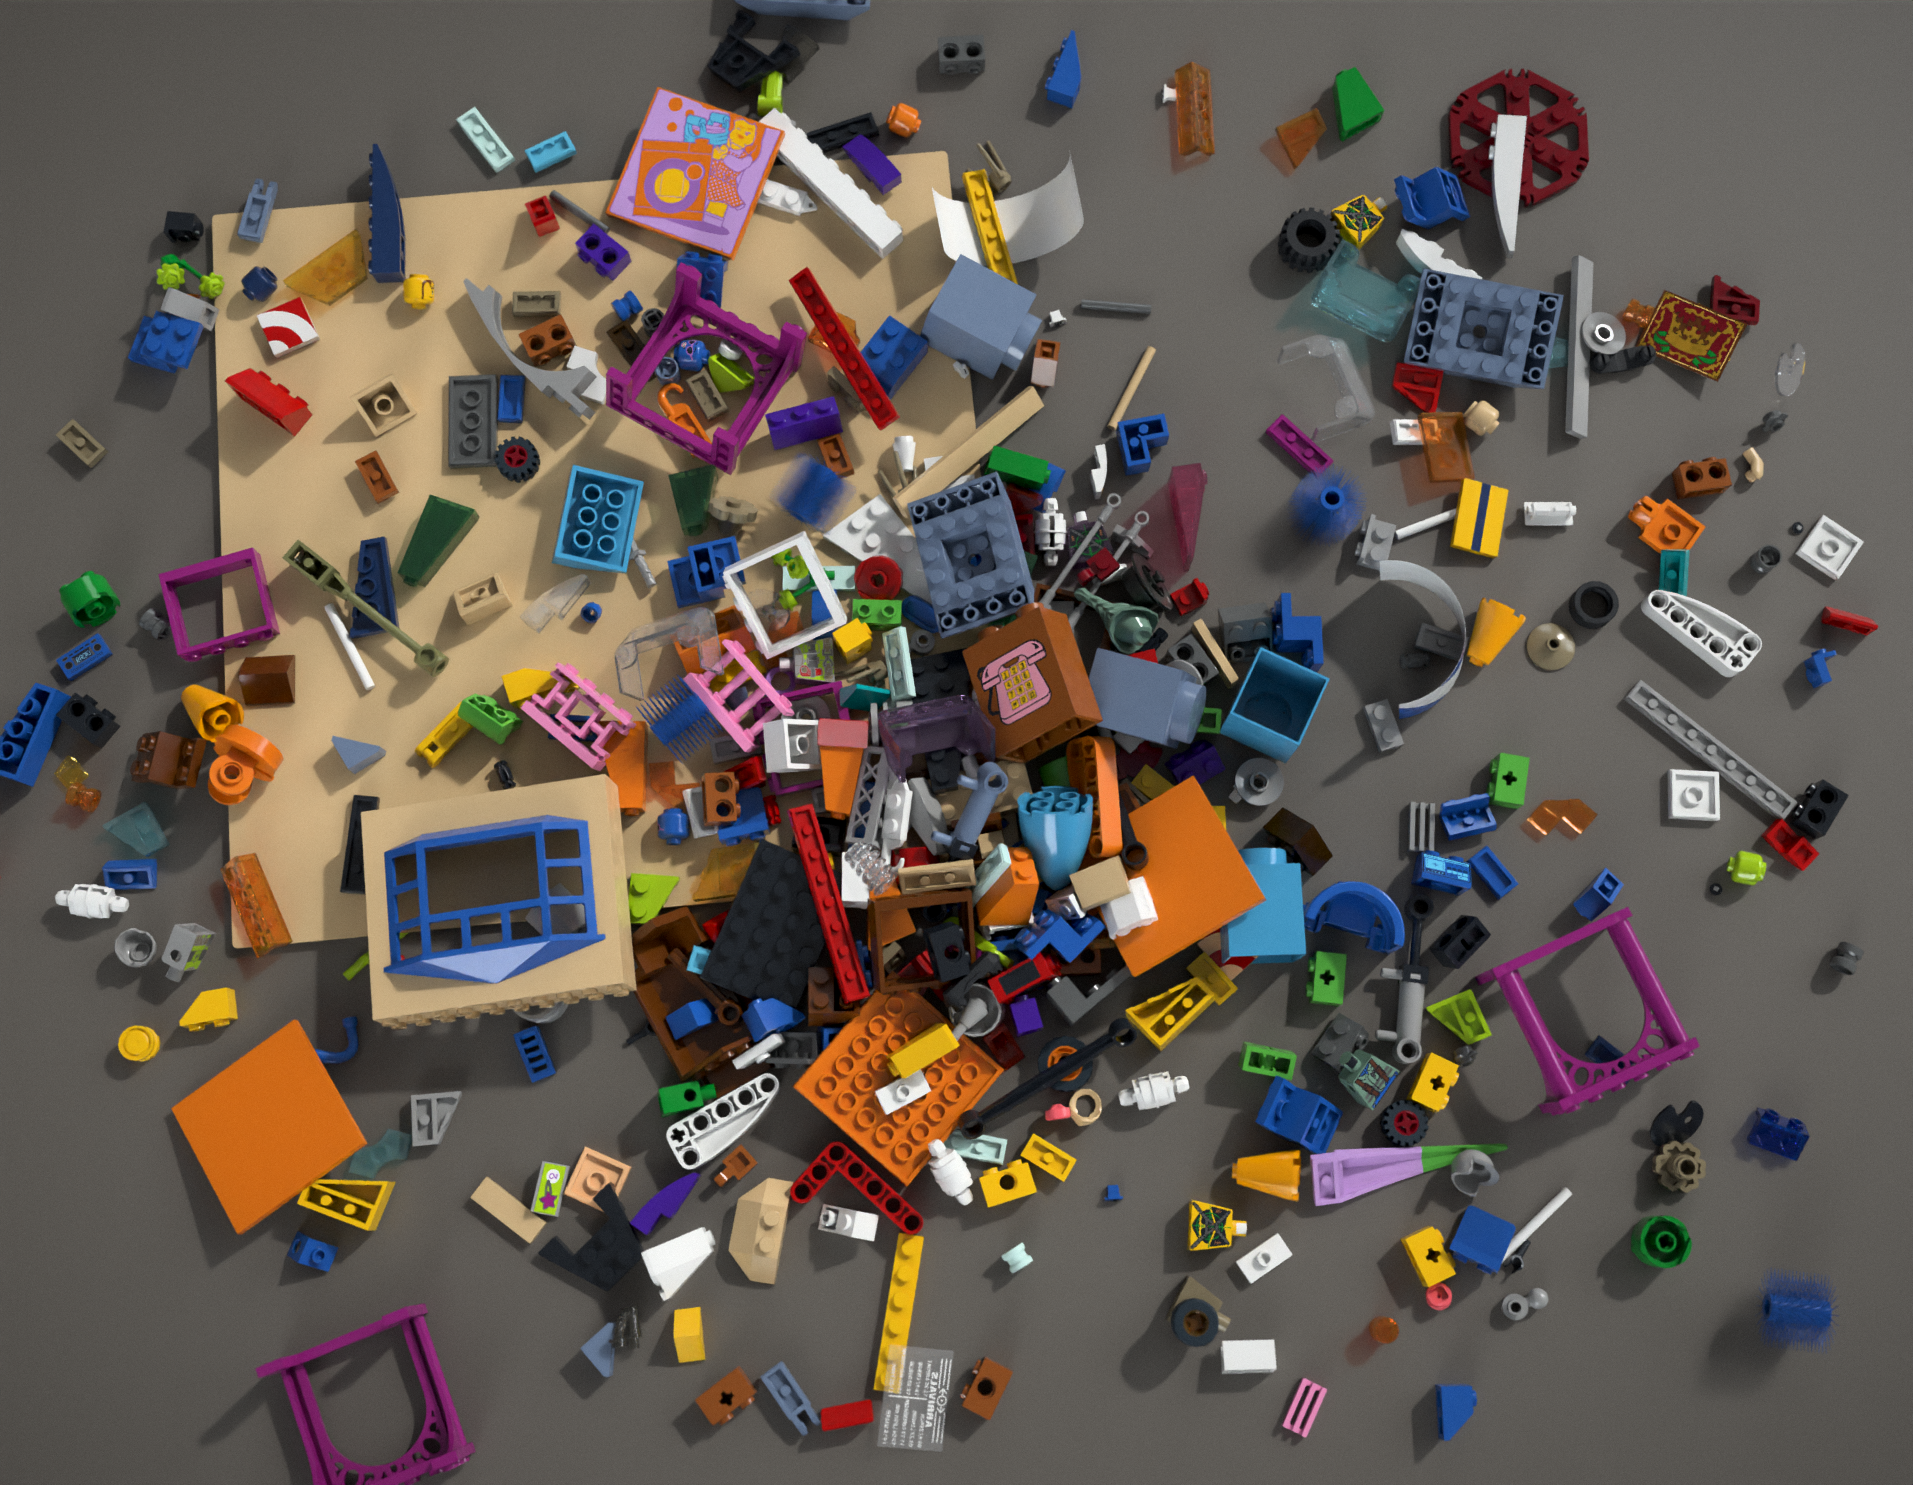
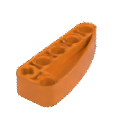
(1094, 772)

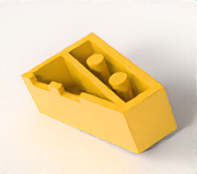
(349, 1200)

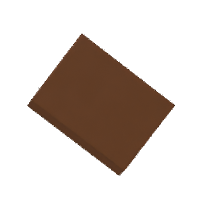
(268, 680)

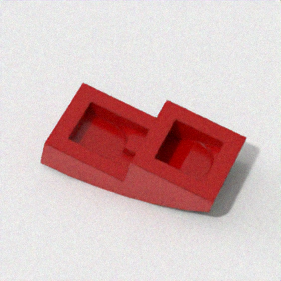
(1790, 845)

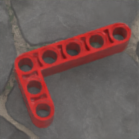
(860, 1183)

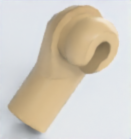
(1756, 464)

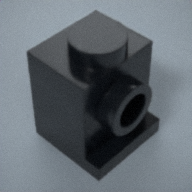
(183, 227)

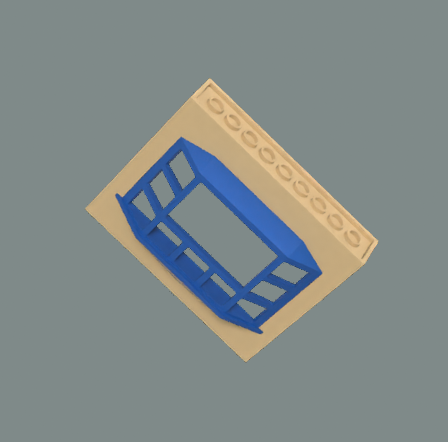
(511, 971)

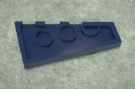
(374, 587)

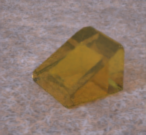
(70, 772)

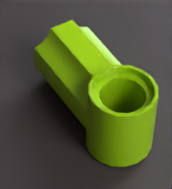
(771, 94)

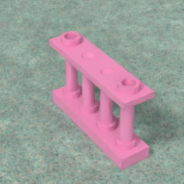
(731, 719)

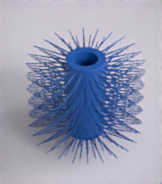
(813, 493)
(1327, 505)
(680, 718)
(1796, 1310)

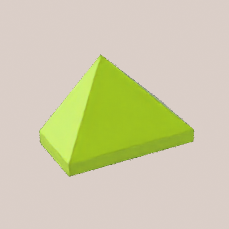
(728, 374)

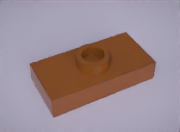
(835, 455)
(377, 476)

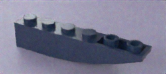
(386, 224)

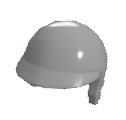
(1471, 1170)

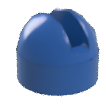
(587, 610)

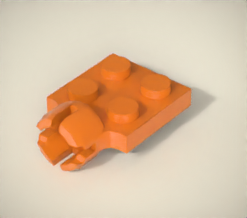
(1665, 525)

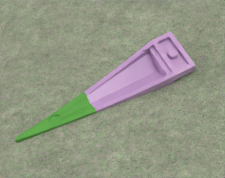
(1357, 1171)

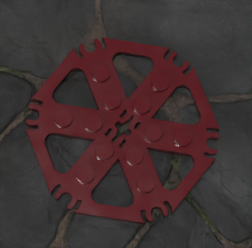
(1535, 144)

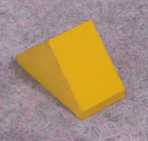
(689, 1334)

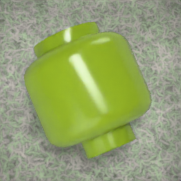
(1746, 868)

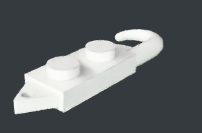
(786, 198)
(895, 821)

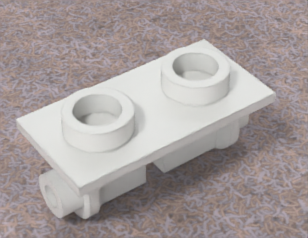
(1549, 513)

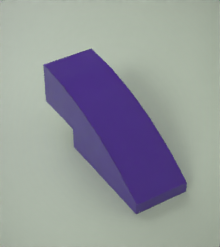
(873, 164)
(664, 1203)

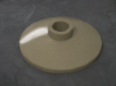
(1543, 654)

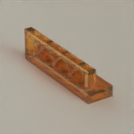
(1191, 108)
(258, 902)

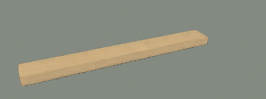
(970, 449)

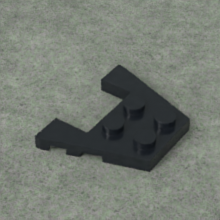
(742, 63)
(607, 1253)

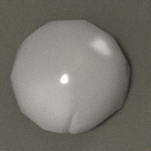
(135, 947)

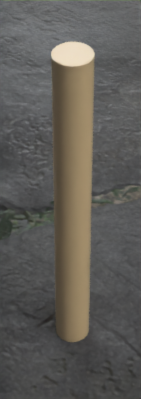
(1131, 388)

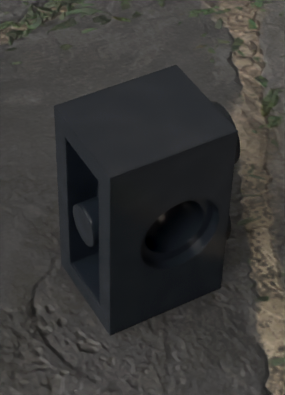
(936, 941)

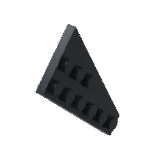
(938, 678)

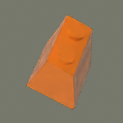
(1013, 894)
(894, 923)

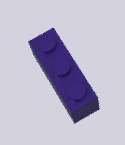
(804, 423)

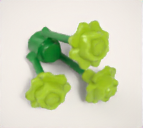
(173, 271)

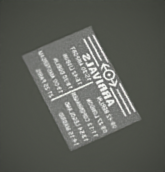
(915, 1398)

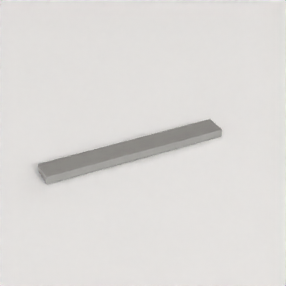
(1578, 350)
(1710, 750)

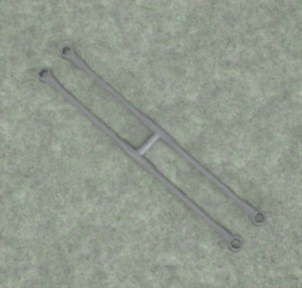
(1102, 518)

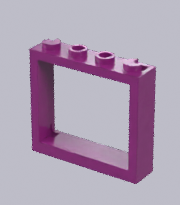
(205, 570)
(759, 711)

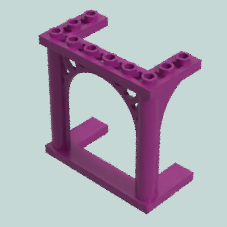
(726, 446)
(1561, 1089)
(318, 1446)

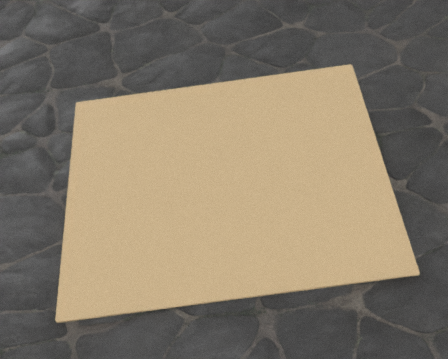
(313, 491)

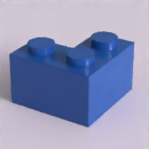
(1137, 437)

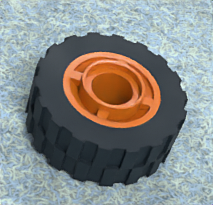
(1061, 1048)

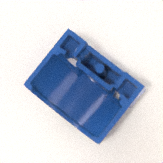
(1353, 909)

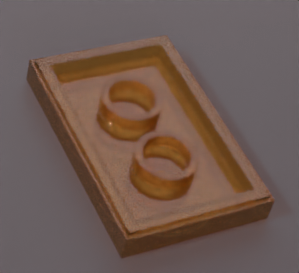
(1445, 446)

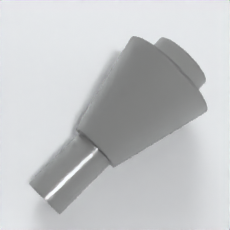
(970, 1016)

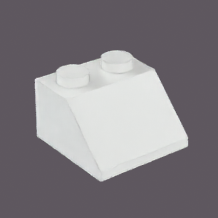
(792, 745)

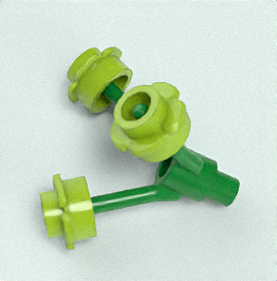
(797, 569)

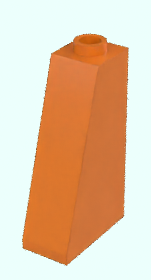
(629, 766)
(840, 778)

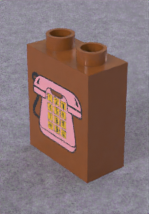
(1031, 683)

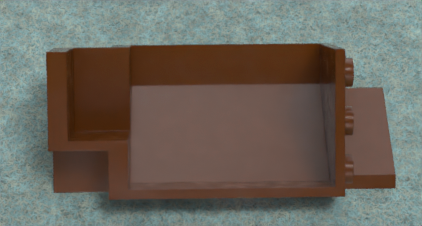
(665, 989)

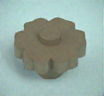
(732, 514)
(1679, 1166)

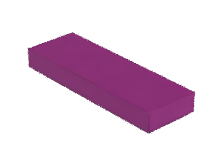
(1299, 446)

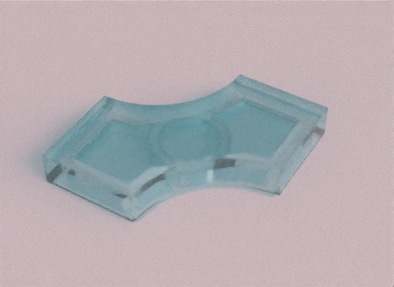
(371, 1159)

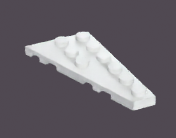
(877, 532)

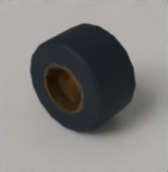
(1199, 1329)

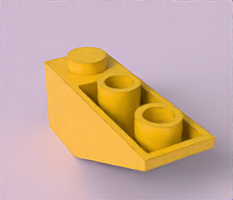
(525, 682)

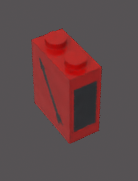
(1025, 977)

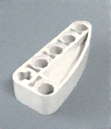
(1711, 627)
(725, 1131)

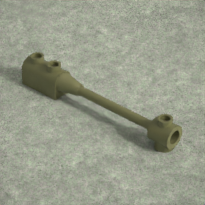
(329, 580)

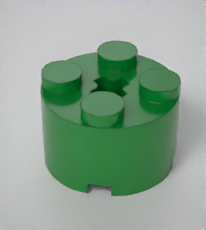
(89, 600)
(1673, 1234)

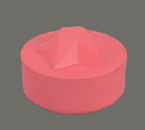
(1057, 1112)
(1439, 1296)

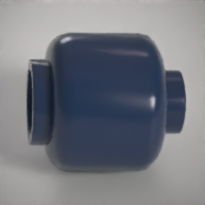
(259, 283)

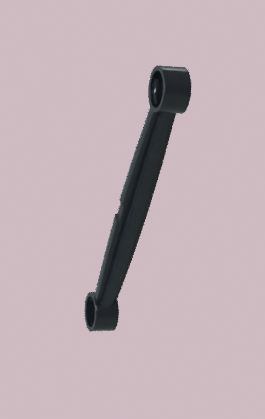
(1128, 836)
(1047, 1078)

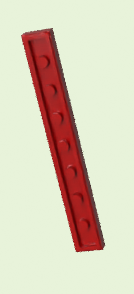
(844, 349)
(828, 903)

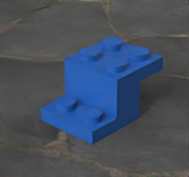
(1431, 198)
(165, 342)
(700, 574)
(1297, 633)
(1058, 934)
(1299, 1116)

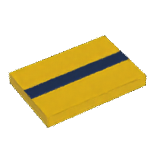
(1479, 518)

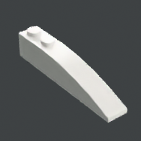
(1506, 175)

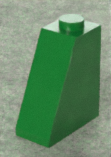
(1354, 104)
(1017, 468)

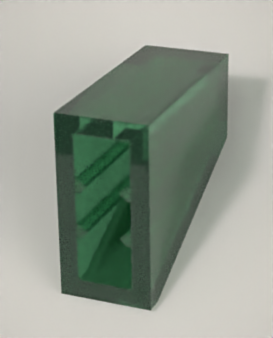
(692, 495)

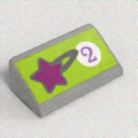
(550, 1188)

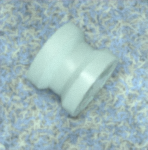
(1017, 1258)

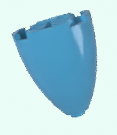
(1056, 831)

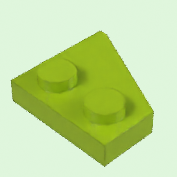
(648, 895)
(1462, 1017)

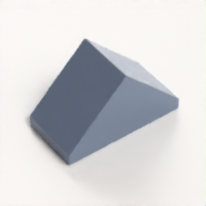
(357, 754)
(600, 1350)

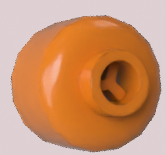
(903, 120)

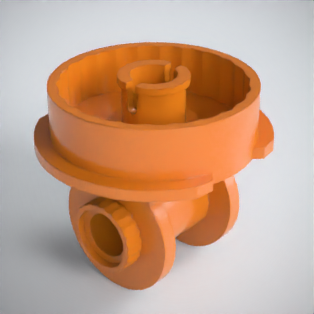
(241, 758)

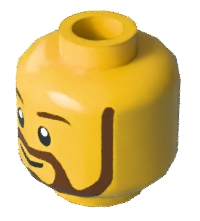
(418, 291)

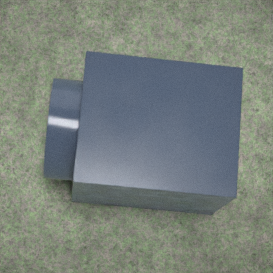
(981, 319)
(1146, 699)

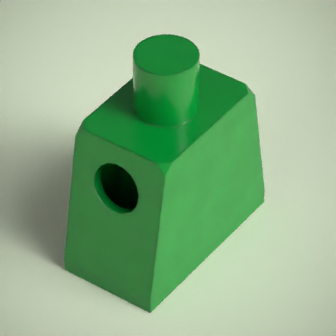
(672, 1098)

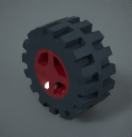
(513, 452)
(1413, 1121)

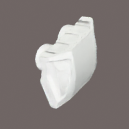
(1130, 910)

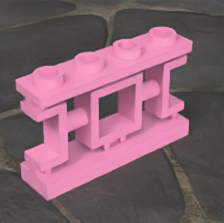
(567, 730)

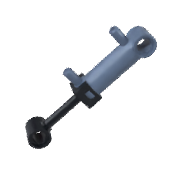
(962, 841)

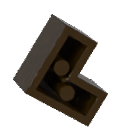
(1299, 840)

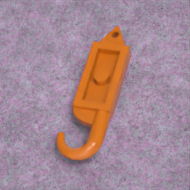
(681, 414)

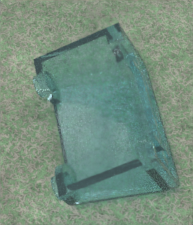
(1363, 296)

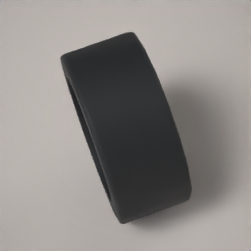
(1602, 589)

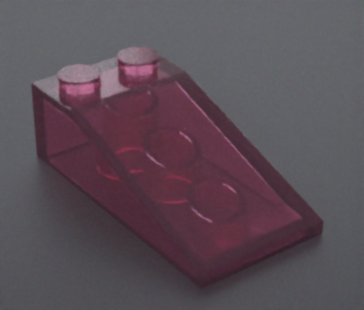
(1186, 494)

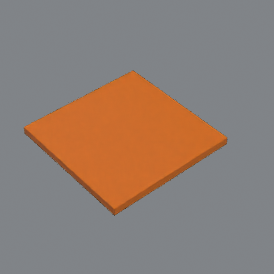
(1190, 873)
(268, 1126)

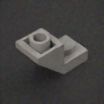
(190, 308)

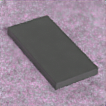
(473, 421)

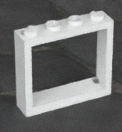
(752, 620)

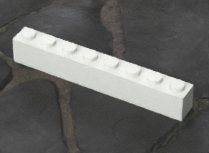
(835, 188)

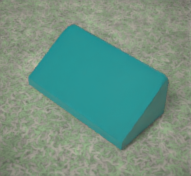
(1674, 570)
(861, 696)

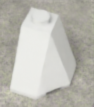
(678, 1260)

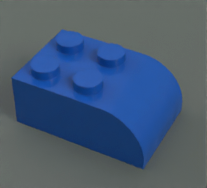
(894, 354)

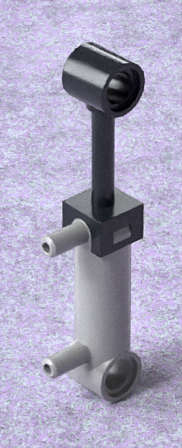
(1412, 987)

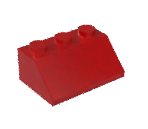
(270, 399)

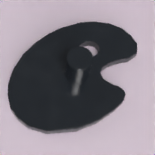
(1672, 1126)

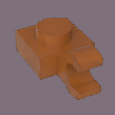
(737, 1164)

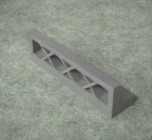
(884, 780)

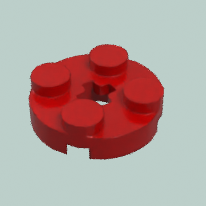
(877, 565)

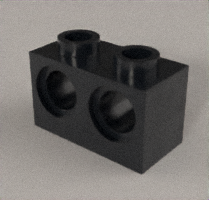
(89, 719)
(1823, 812)
(1460, 941)

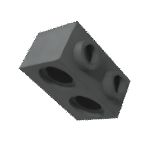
(961, 48)
(1197, 658)

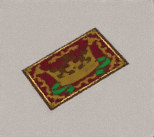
(1692, 335)

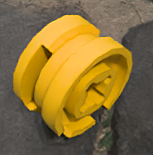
(139, 1043)

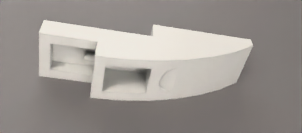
(1427, 255)

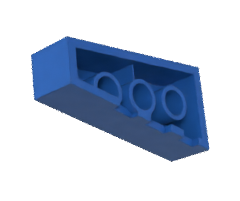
(30, 734)

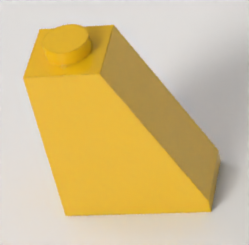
(922, 1050)

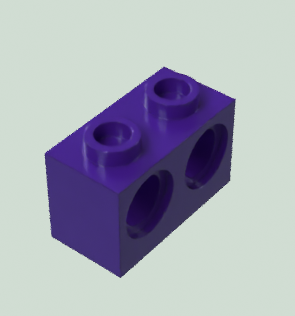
(606, 250)
(1025, 1016)

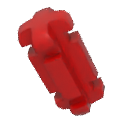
(772, 810)

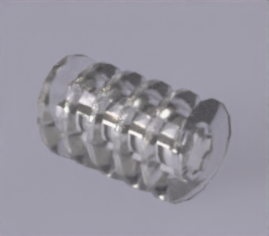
(870, 867)

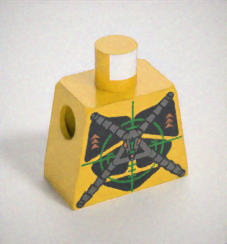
(1359, 219)
(1212, 1226)

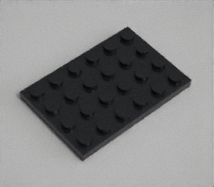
(769, 930)

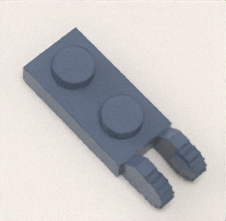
(257, 211)
(789, 1395)

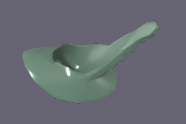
(1127, 624)

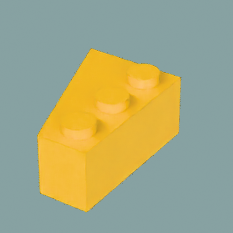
(1170, 1013)

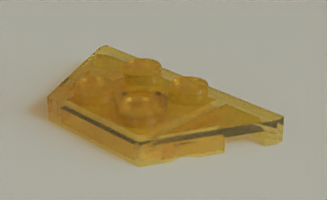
(332, 271)
(724, 872)

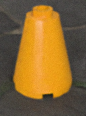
(1492, 631)
(211, 711)
(1271, 1173)

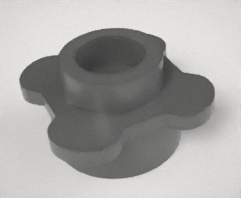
(1774, 421)
(1464, 1056)

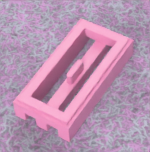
(1312, 1414)

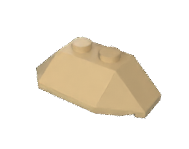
(760, 1229)

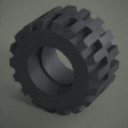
(1310, 223)

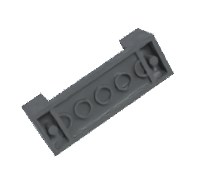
(1071, 1002)

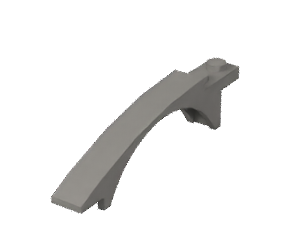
(563, 385)

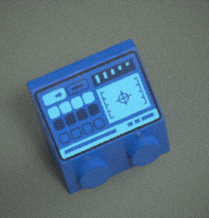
(1442, 873)

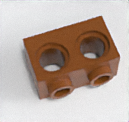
(545, 335)
(1702, 482)
(712, 798)
(1078, 967)

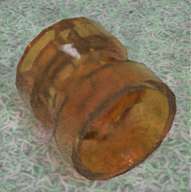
(1643, 316)
(81, 796)
(1379, 1327)

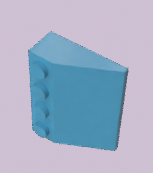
(597, 521)

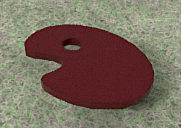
(1142, 755)

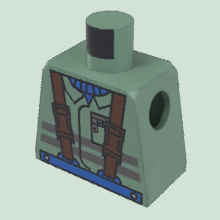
(1366, 1077)

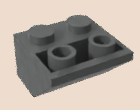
(1244, 631)

